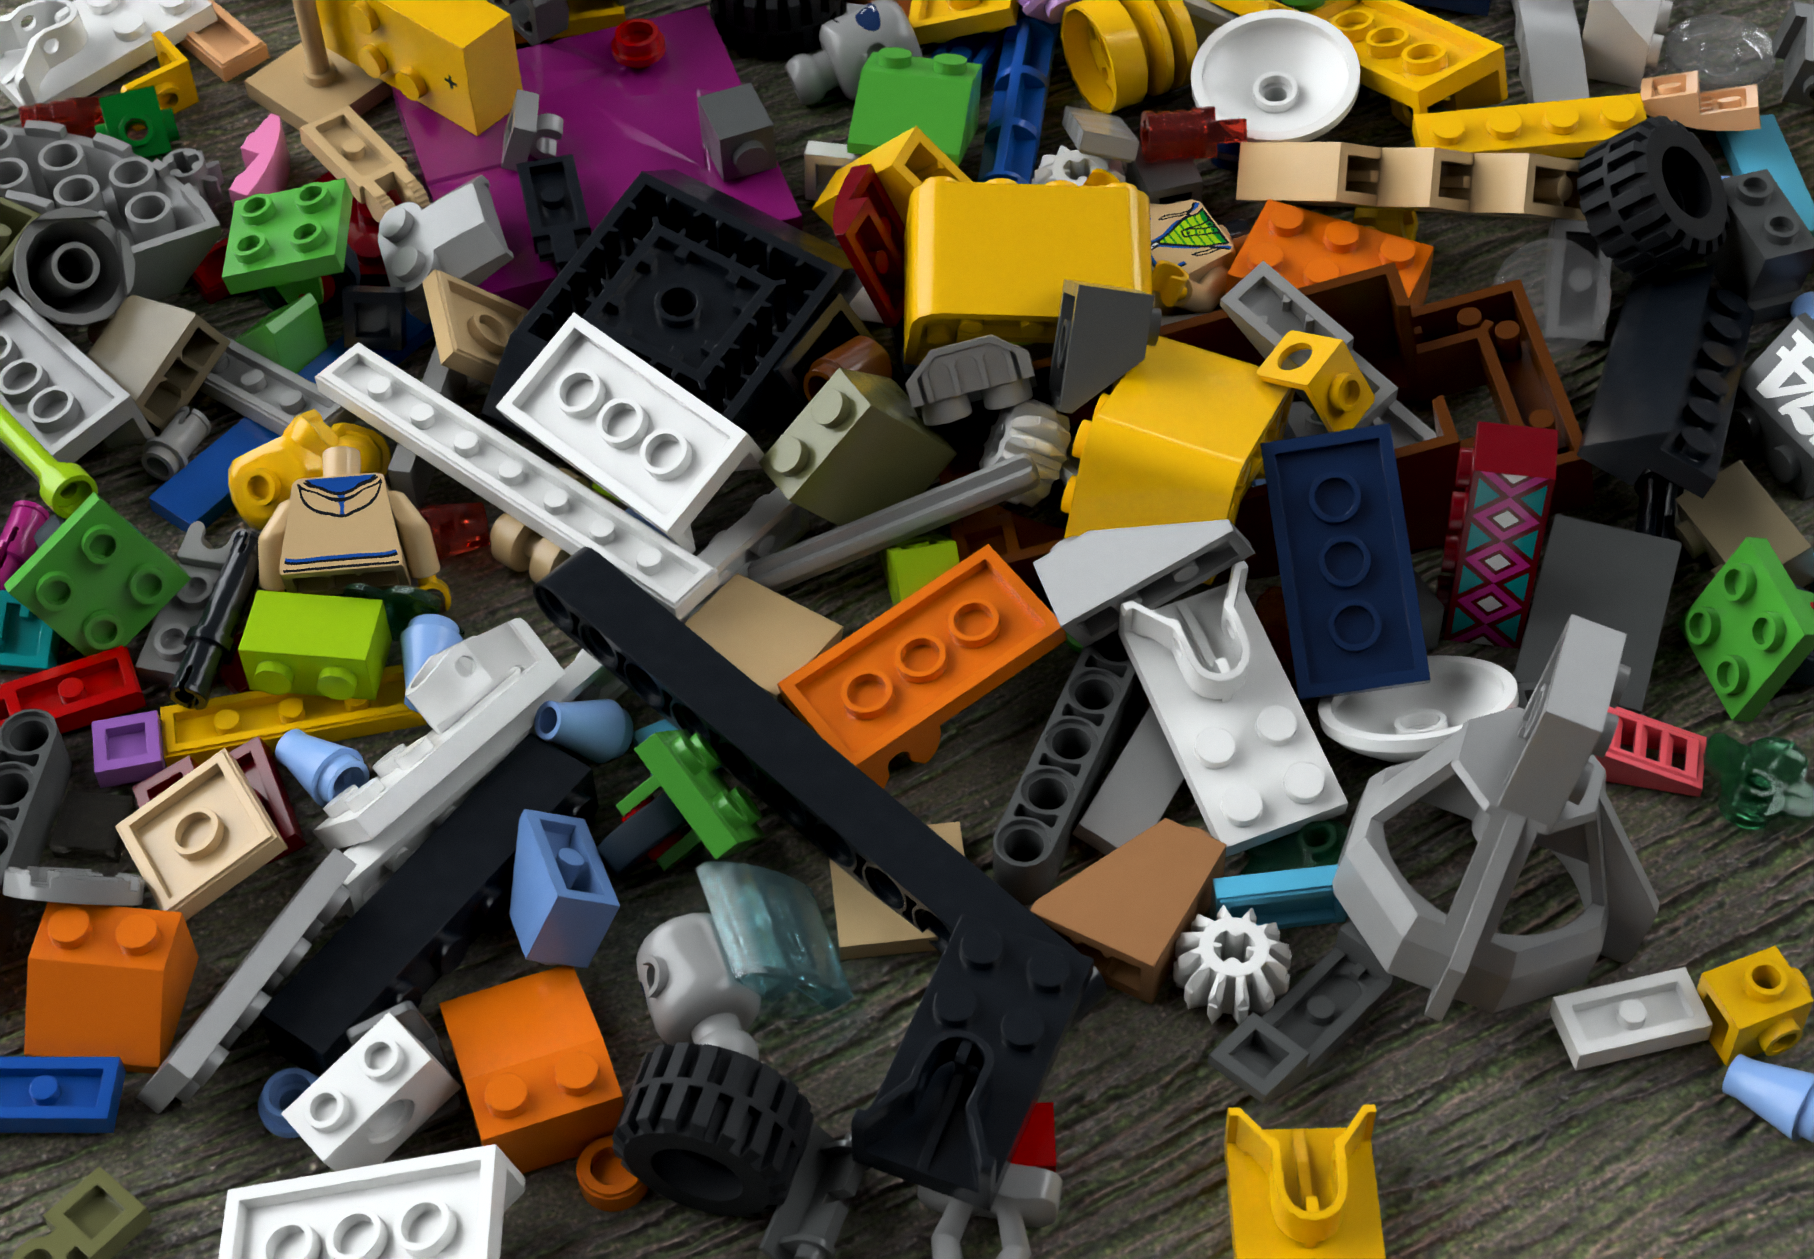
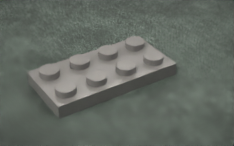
(250, 985)

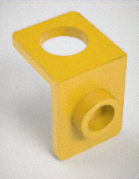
(171, 81)
(1328, 378)

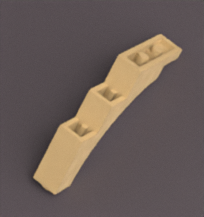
(1410, 179)

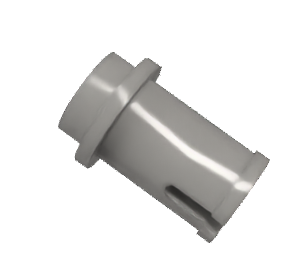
(169, 452)

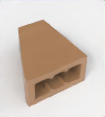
(1137, 904)

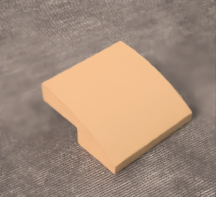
(1715, 110)

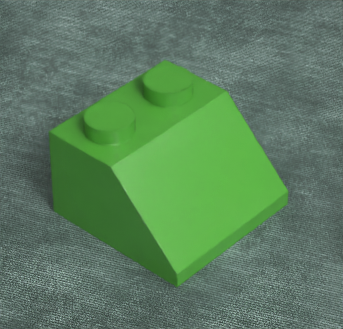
(913, 91)

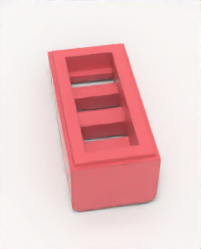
(1638, 771)

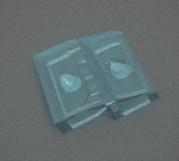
(773, 933)

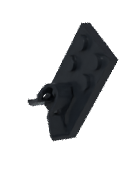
(972, 1062)

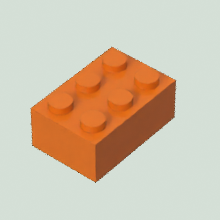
(1318, 248)

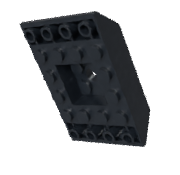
(687, 243)

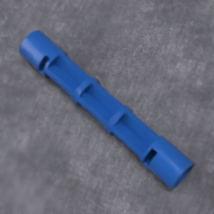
(1019, 100)

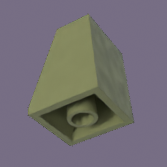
(856, 449)

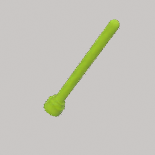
(61, 483)

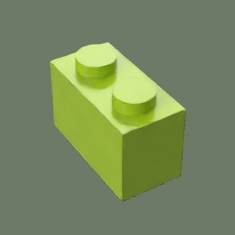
(315, 645)

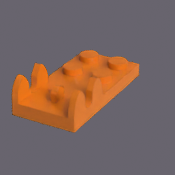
(922, 664)

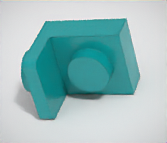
(25, 639)

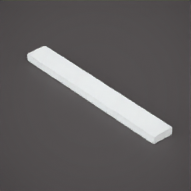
(514, 477)

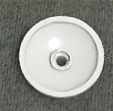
(1280, 59)
(1416, 718)

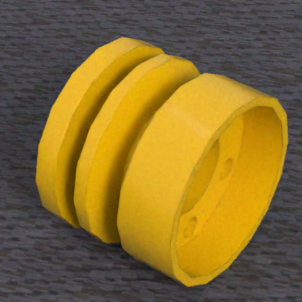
(1127, 49)

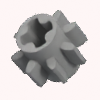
(190, 166)

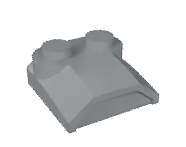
(450, 235)

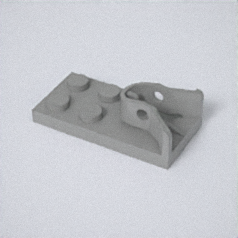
(59, 390)

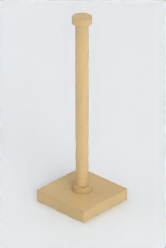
(312, 78)

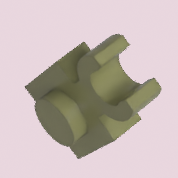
(89, 1222)

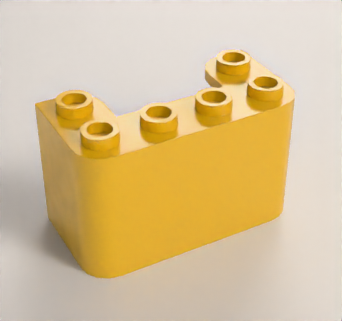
(1000, 251)
(1174, 442)

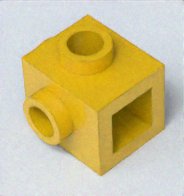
(1755, 1005)

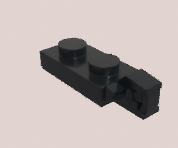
(554, 208)

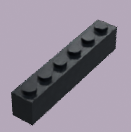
(426, 910)

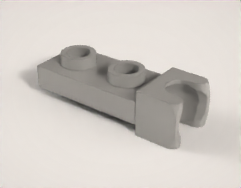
(165, 644)

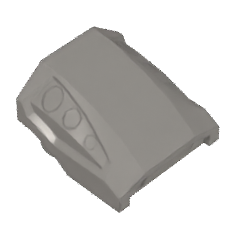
(970, 372)

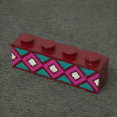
(1499, 532)

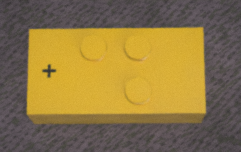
(436, 52)

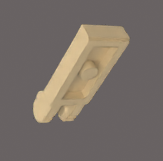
(364, 159)

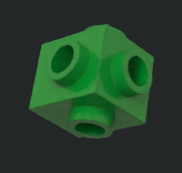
(139, 108)

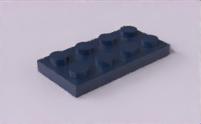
(1345, 563)

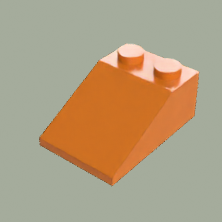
(534, 1067)

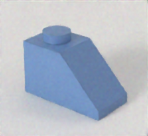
(559, 890)

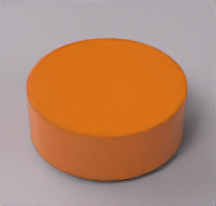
(604, 1179)

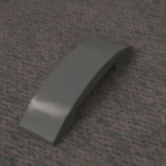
(1308, 1022)

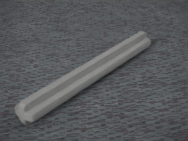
(896, 523)

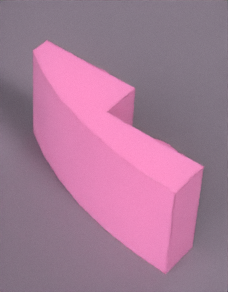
(265, 161)

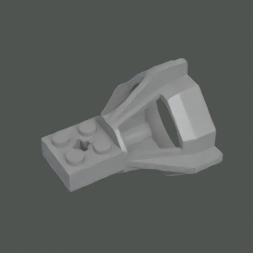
(1522, 783)

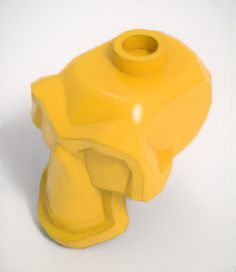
(266, 473)

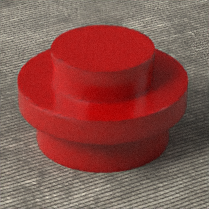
(638, 43)

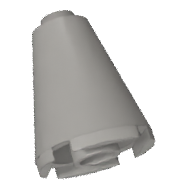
(73, 266)

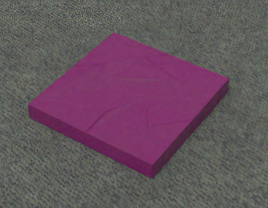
(613, 125)

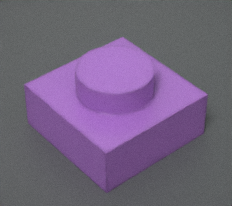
(127, 748)

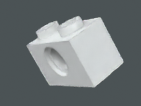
(371, 1098)

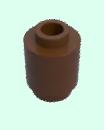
(857, 354)

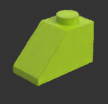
(916, 563)

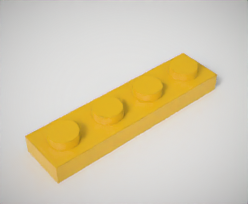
(1542, 128)

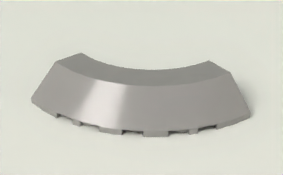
(159, 215)

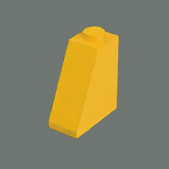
(900, 167)

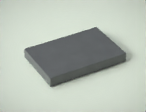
(1606, 578)

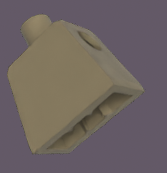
(156, 354)

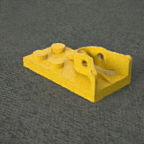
(1418, 56)
(1303, 1190)

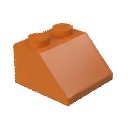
(107, 983)

